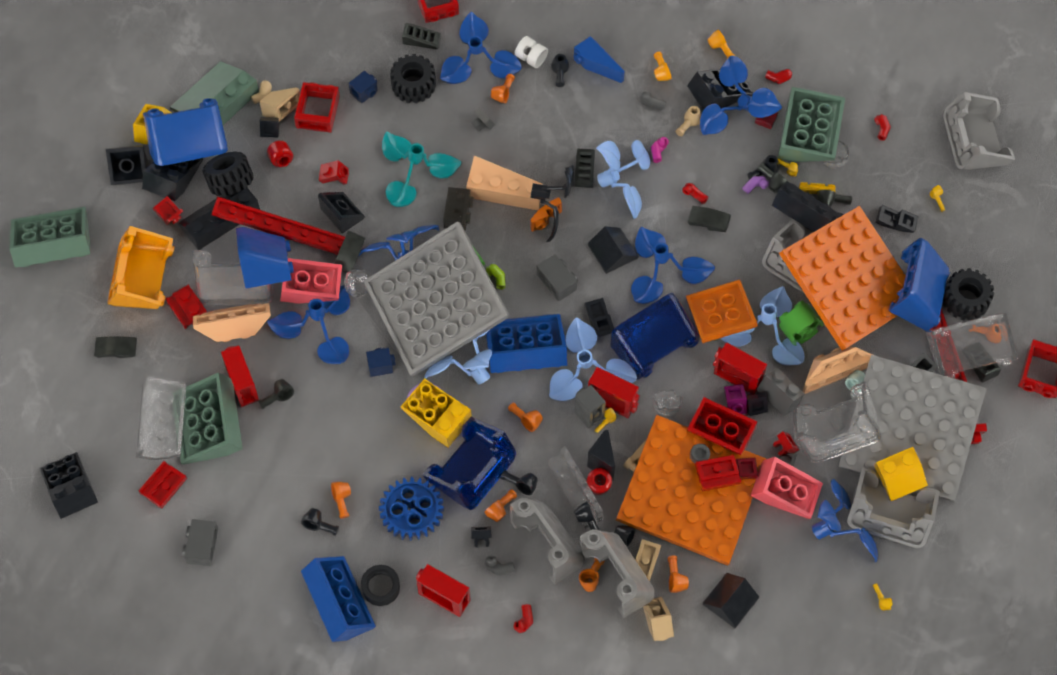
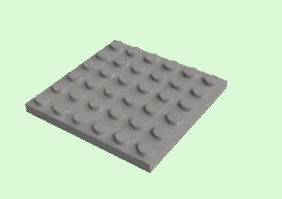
(436, 299)
(924, 413)

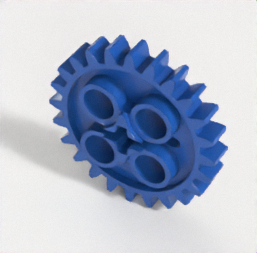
(401, 522)

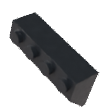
(803, 207)
(204, 228)

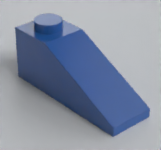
(597, 60)

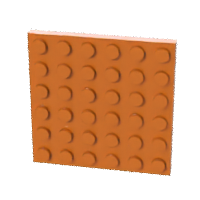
(847, 276)
(669, 499)

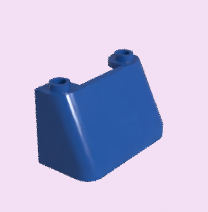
(185, 134)
(263, 257)
(923, 286)

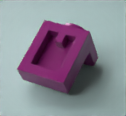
(736, 398)

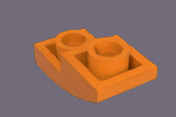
(541, 217)

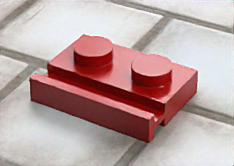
(185, 305)
(718, 473)
(162, 484)

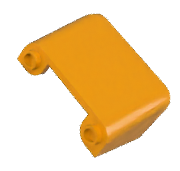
(140, 269)

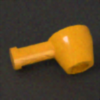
(717, 40)
(662, 72)

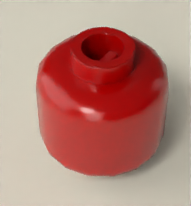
(279, 154)
(604, 478)

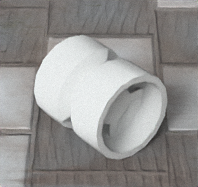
(532, 52)

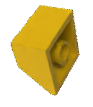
(901, 474)

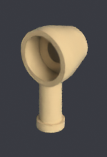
(689, 120)

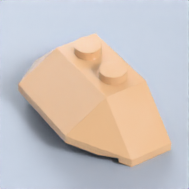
(232, 322)
(835, 366)

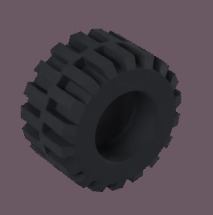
(413, 90)
(228, 173)
(972, 282)

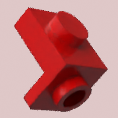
(333, 171)
(168, 211)

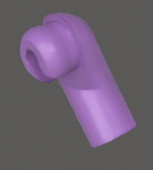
(755, 181)

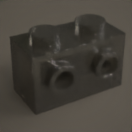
(457, 207)

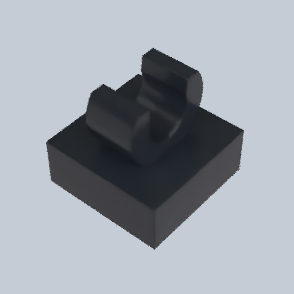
(269, 127)
(757, 404)
(481, 533)

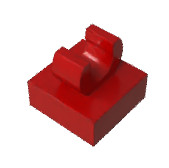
(980, 429)
(787, 443)

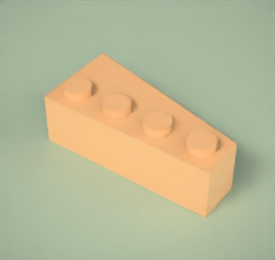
(500, 185)

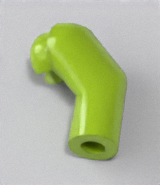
(494, 270)

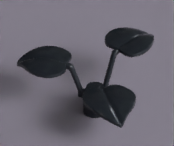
(543, 192)

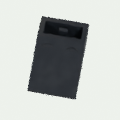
(709, 90)
(170, 179)
(68, 485)

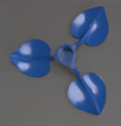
(473, 32)
(760, 105)
(403, 237)
(650, 242)
(289, 325)
(830, 521)

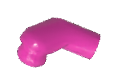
(657, 147)

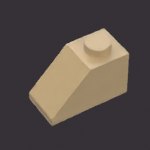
(280, 103)
(659, 619)

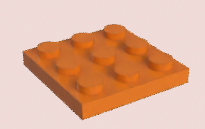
(721, 311)

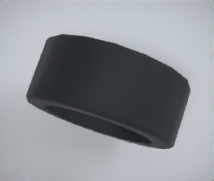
(378, 570)

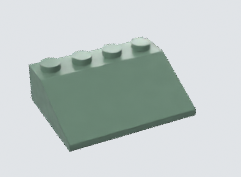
(224, 83)
(811, 126)
(49, 237)
(210, 420)

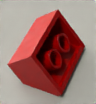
(722, 426)

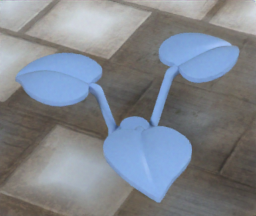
(611, 176)
(772, 306)
(579, 339)
(476, 364)

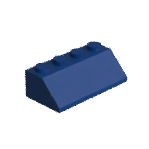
(337, 598)

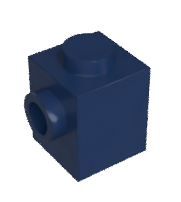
(363, 86)
(380, 361)

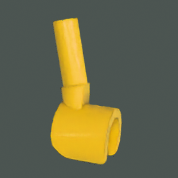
(792, 167)
(935, 194)
(610, 417)
(884, 603)

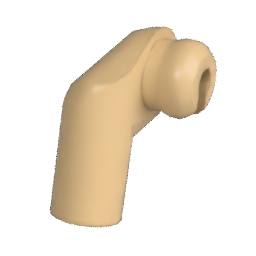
(265, 89)

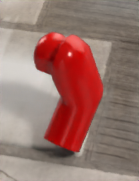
(779, 77)
(882, 120)
(691, 189)
(526, 621)

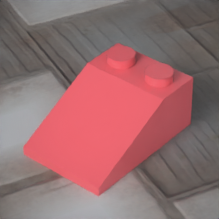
(312, 281)
(786, 488)

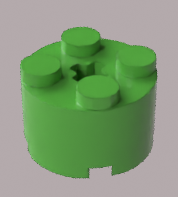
(800, 323)

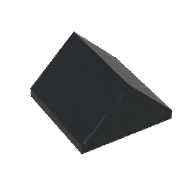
(126, 164)
(340, 210)
(612, 248)
(601, 454)
(731, 599)

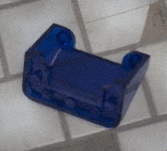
(653, 334)
(474, 465)

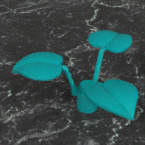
(397, 147)

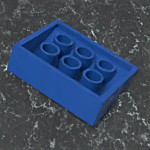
(527, 344)

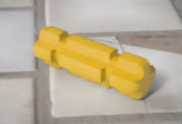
(812, 188)

